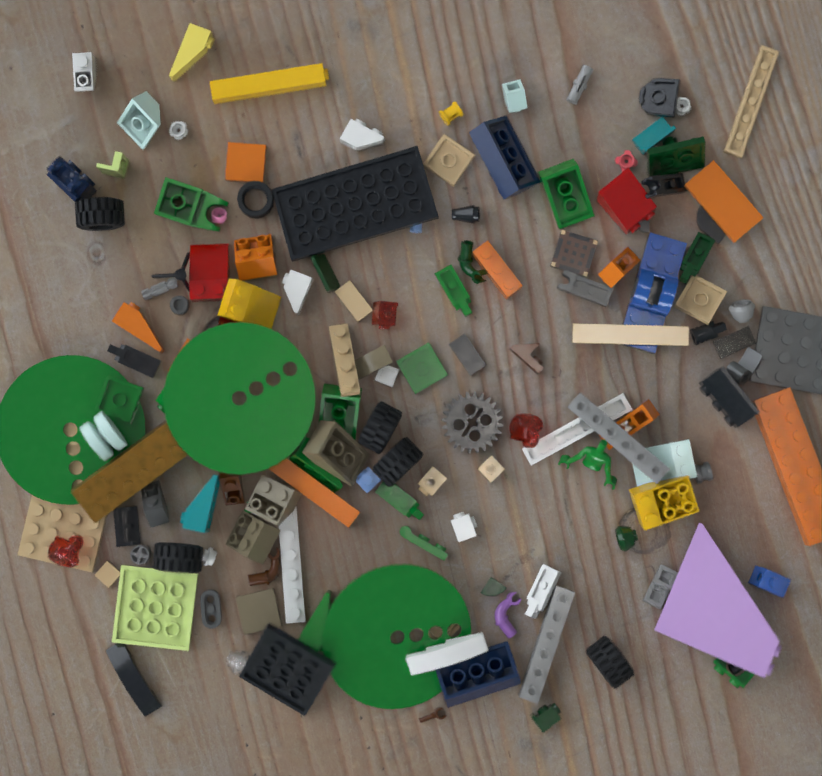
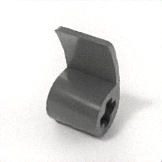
(745, 367)

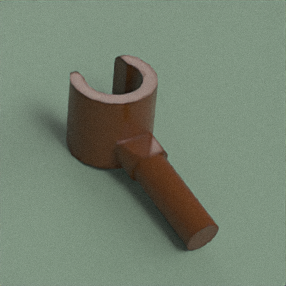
(433, 715)

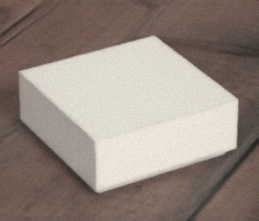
(387, 375)

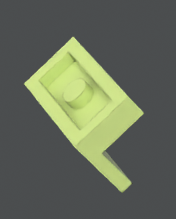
(118, 167)

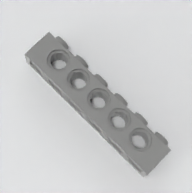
(618, 438)
(546, 644)

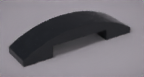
(132, 679)

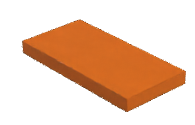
(723, 201)

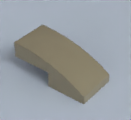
(372, 362)

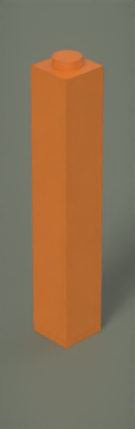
(316, 491)

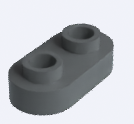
(211, 609)

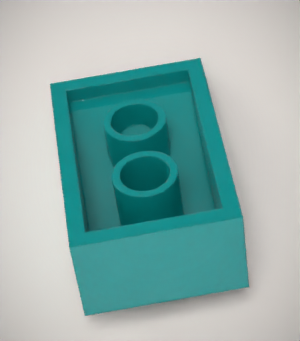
(201, 510)

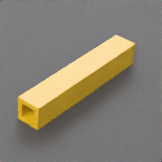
(268, 83)

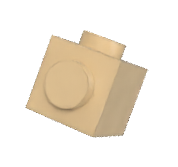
(431, 482)

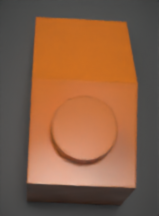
(619, 267)

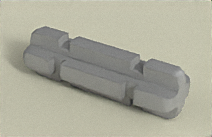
(159, 288)

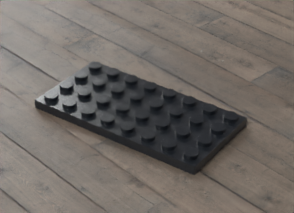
(354, 203)

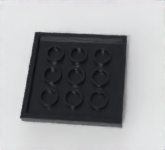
(287, 669)

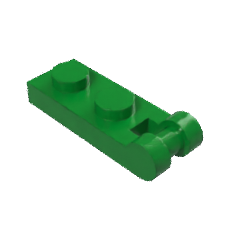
(423, 542)

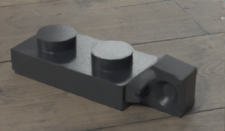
(135, 359)

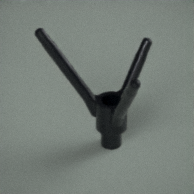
(180, 274)

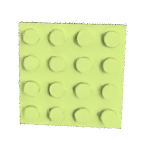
(155, 608)

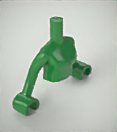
(593, 460)

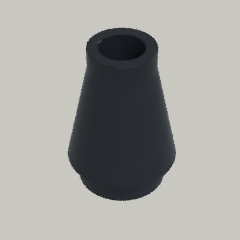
(467, 214)

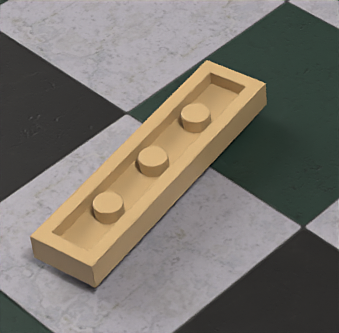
(344, 360)

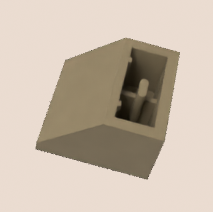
(272, 500)
(252, 537)

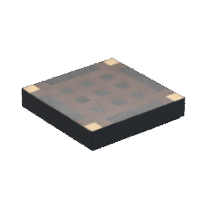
(574, 253)

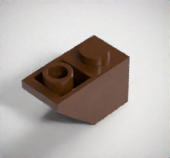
(232, 488)

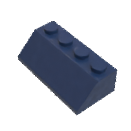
(504, 157)
(479, 675)

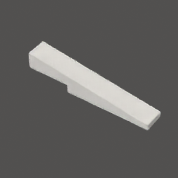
(574, 431)

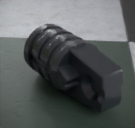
(707, 332)

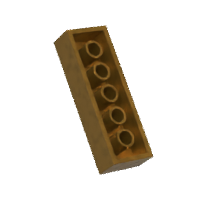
(128, 472)

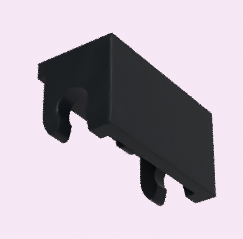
(126, 526)

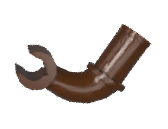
(269, 575)

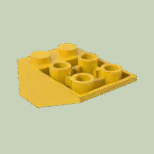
(663, 501)

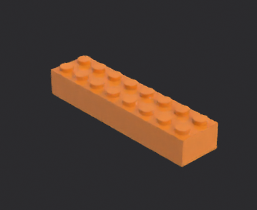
(793, 460)

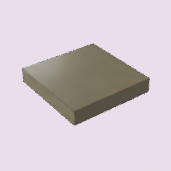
(258, 610)

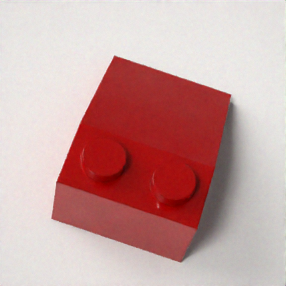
(208, 272)

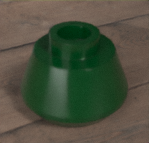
(625, 537)

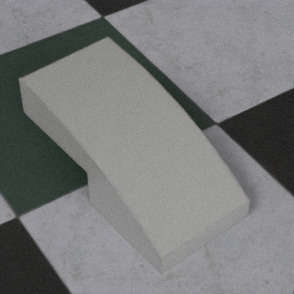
(660, 586)

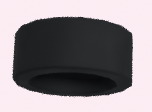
(255, 185)

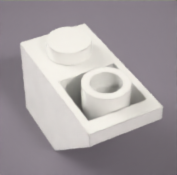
(84, 71)
(360, 137)

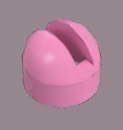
(215, 215)

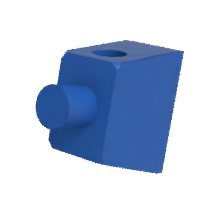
(769, 581)

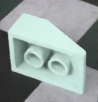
(675, 456)

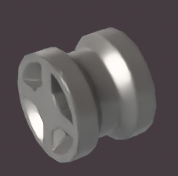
(703, 472)
(138, 556)

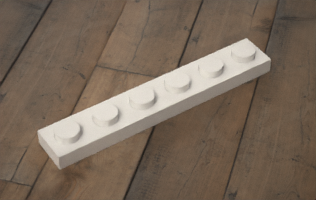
(292, 569)

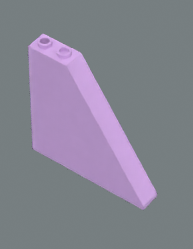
(716, 612)

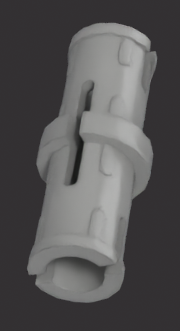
(579, 84)

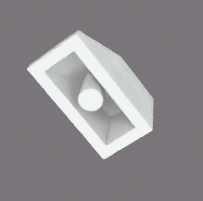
(297, 288)

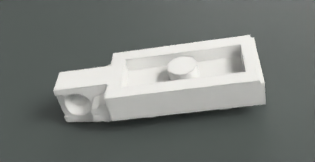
(541, 590)

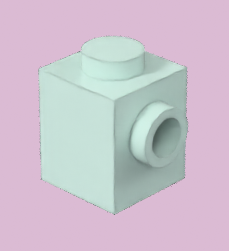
(514, 96)

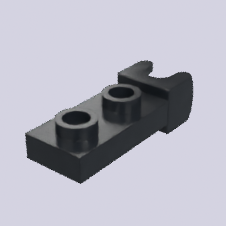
(664, 185)

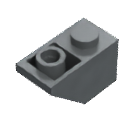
(154, 504)

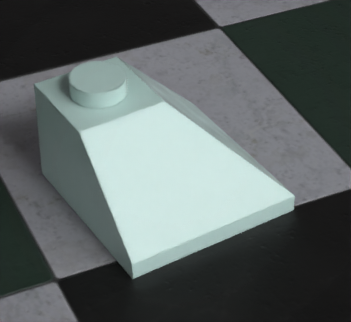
(141, 119)

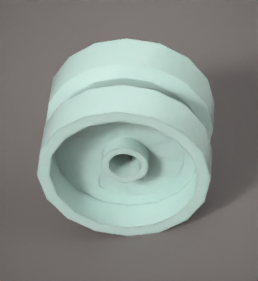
(100, 437)

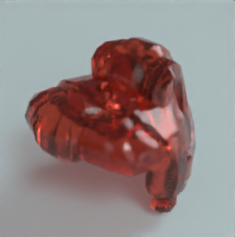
(526, 428)
(66, 552)

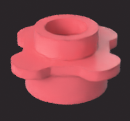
(632, 162)

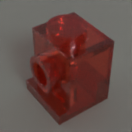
(379, 311)

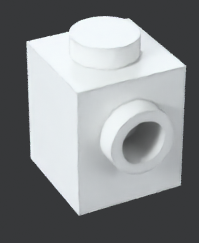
(464, 526)

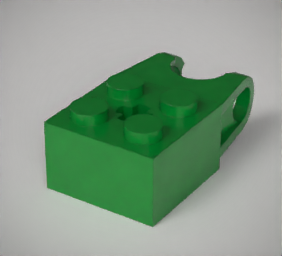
(194, 208)

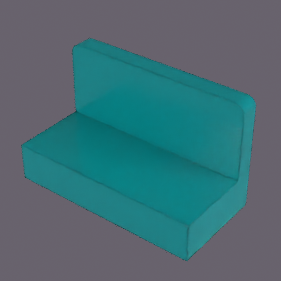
(653, 135)

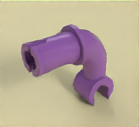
(501, 617)

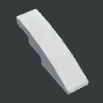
(446, 654)

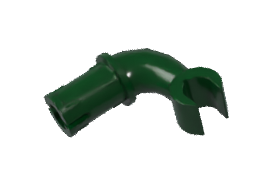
(465, 262)

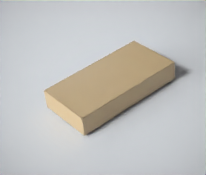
(353, 301)

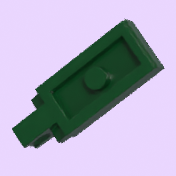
(696, 256)

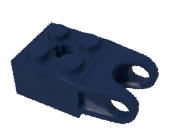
(68, 178)

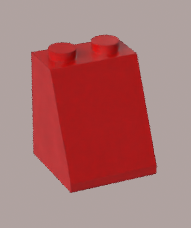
(626, 202)

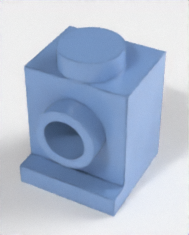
(367, 479)

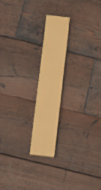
(751, 101)
(630, 334)

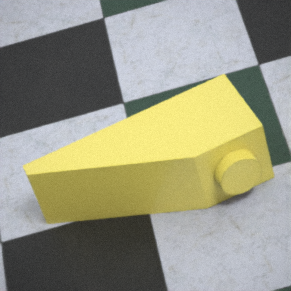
(192, 48)

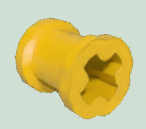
(451, 113)

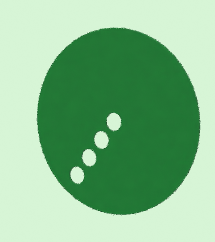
(34, 420)
(232, 435)
(365, 617)

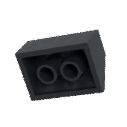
(728, 397)

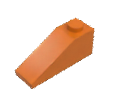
(134, 322)
(636, 419)

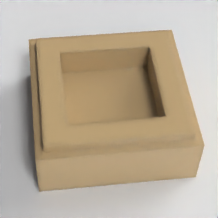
(108, 574)

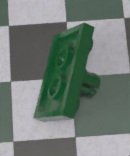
(676, 156)

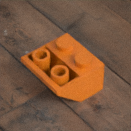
(255, 257)

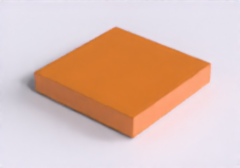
(245, 162)

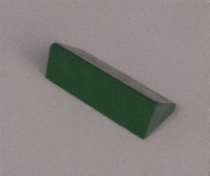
(325, 272)

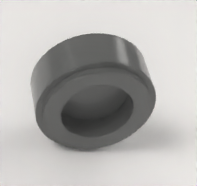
(179, 305)

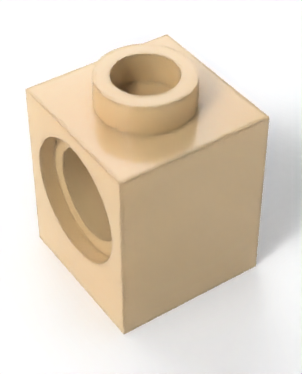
(490, 469)

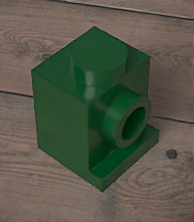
(546, 716)

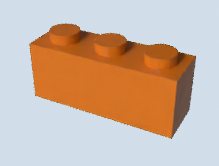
(497, 270)

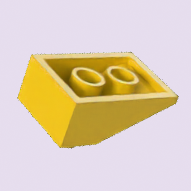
(249, 304)

